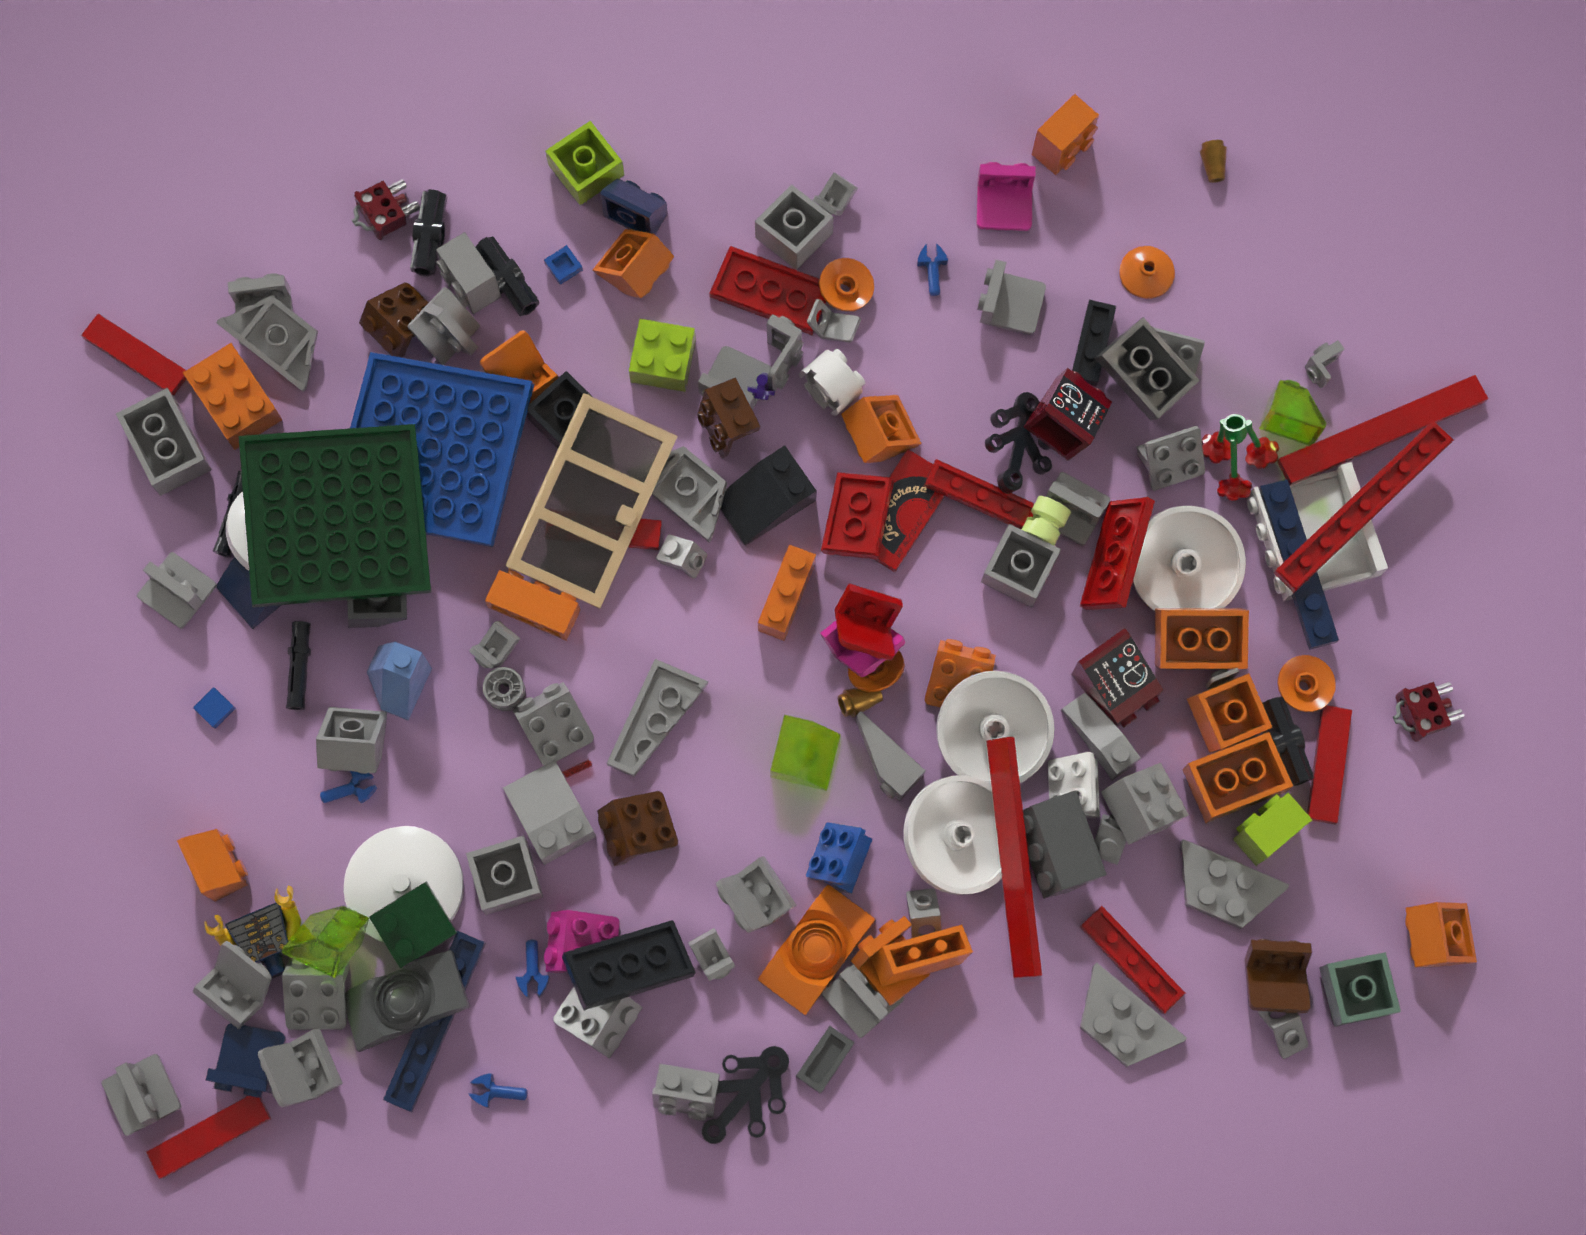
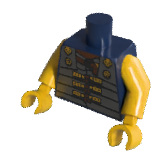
(262, 931)

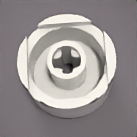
(832, 381)

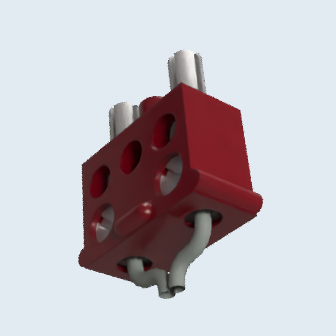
(383, 209)
(1425, 710)

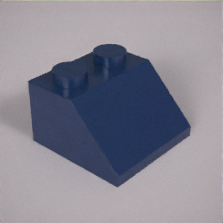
(633, 207)
(236, 589)

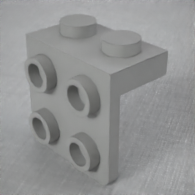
(250, 291)
(1011, 300)
(788, 339)
(734, 364)
(553, 723)
(755, 896)
(235, 985)
(313, 998)
(599, 1026)
(300, 1069)

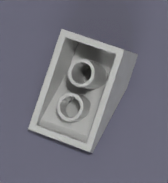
(549, 812)

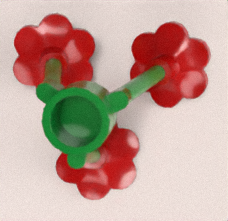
(1223, 446)

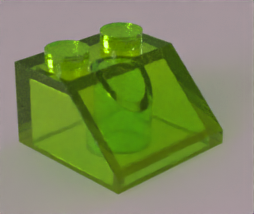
(1293, 414)
(805, 753)
(328, 939)

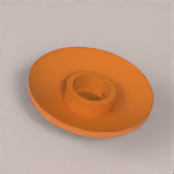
(849, 273)
(1145, 283)
(882, 678)
(1318, 678)

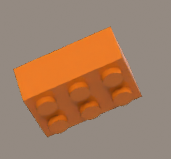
(232, 395)
(1201, 638)
(1237, 777)

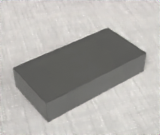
(825, 1059)

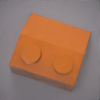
(634, 262)
(880, 428)
(213, 863)
(1440, 934)

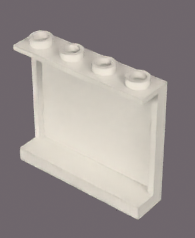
(1316, 503)

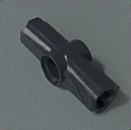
(428, 232)
(508, 276)
(1288, 741)

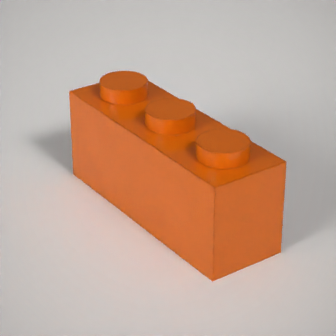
(786, 592)
(533, 604)
(922, 955)

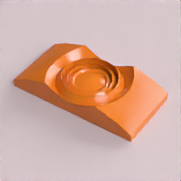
(816, 949)

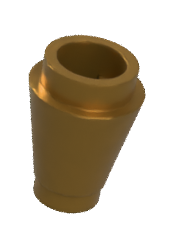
(1214, 160)
(855, 700)

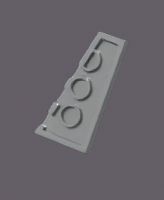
(658, 708)

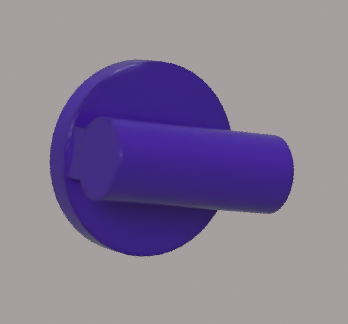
(760, 391)

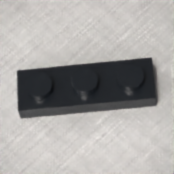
(1093, 340)

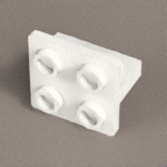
(1076, 774)

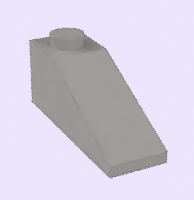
(1101, 736)
(891, 763)

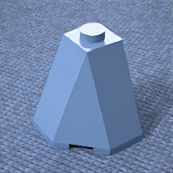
(398, 677)

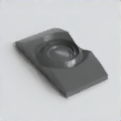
(405, 1000)

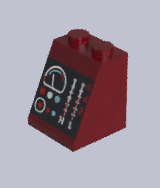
(1069, 414)
(1118, 679)

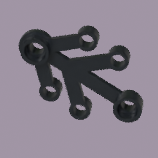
(1022, 440)
(749, 1091)

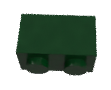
(413, 924)

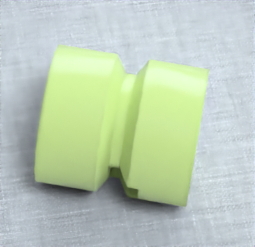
(1046, 519)

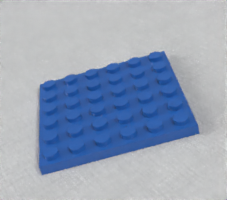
(464, 437)

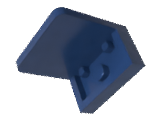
(239, 1060)

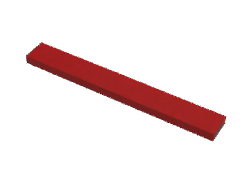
(1382, 430)
(1363, 506)
(1014, 857)

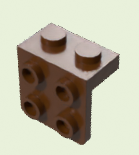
(388, 317)
(726, 415)
(636, 826)
(1278, 976)

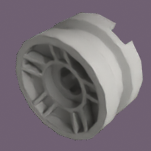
(509, 678)

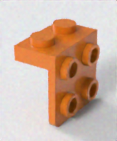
(520, 360)
(953, 665)
(891, 933)

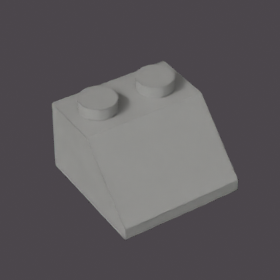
(351, 740)

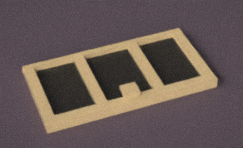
(591, 501)

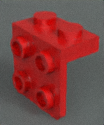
(866, 621)

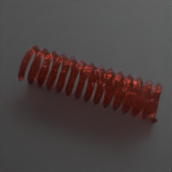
(578, 768)

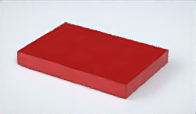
(857, 515)

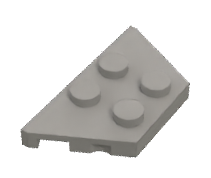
(275, 337)
(691, 491)
(1225, 886)
(1124, 1021)

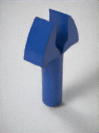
(932, 267)
(350, 789)
(532, 970)
(496, 1091)

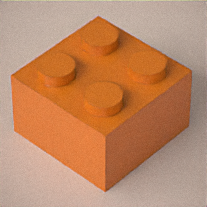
(1065, 135)
(1229, 713)

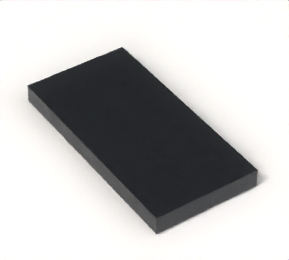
(628, 965)

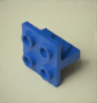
(839, 856)

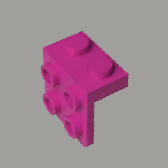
(1005, 196)
(857, 661)
(574, 930)

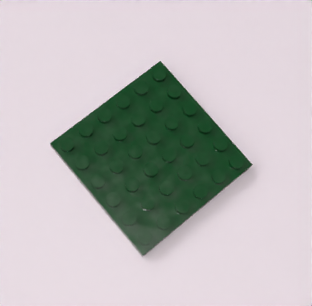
(334, 515)

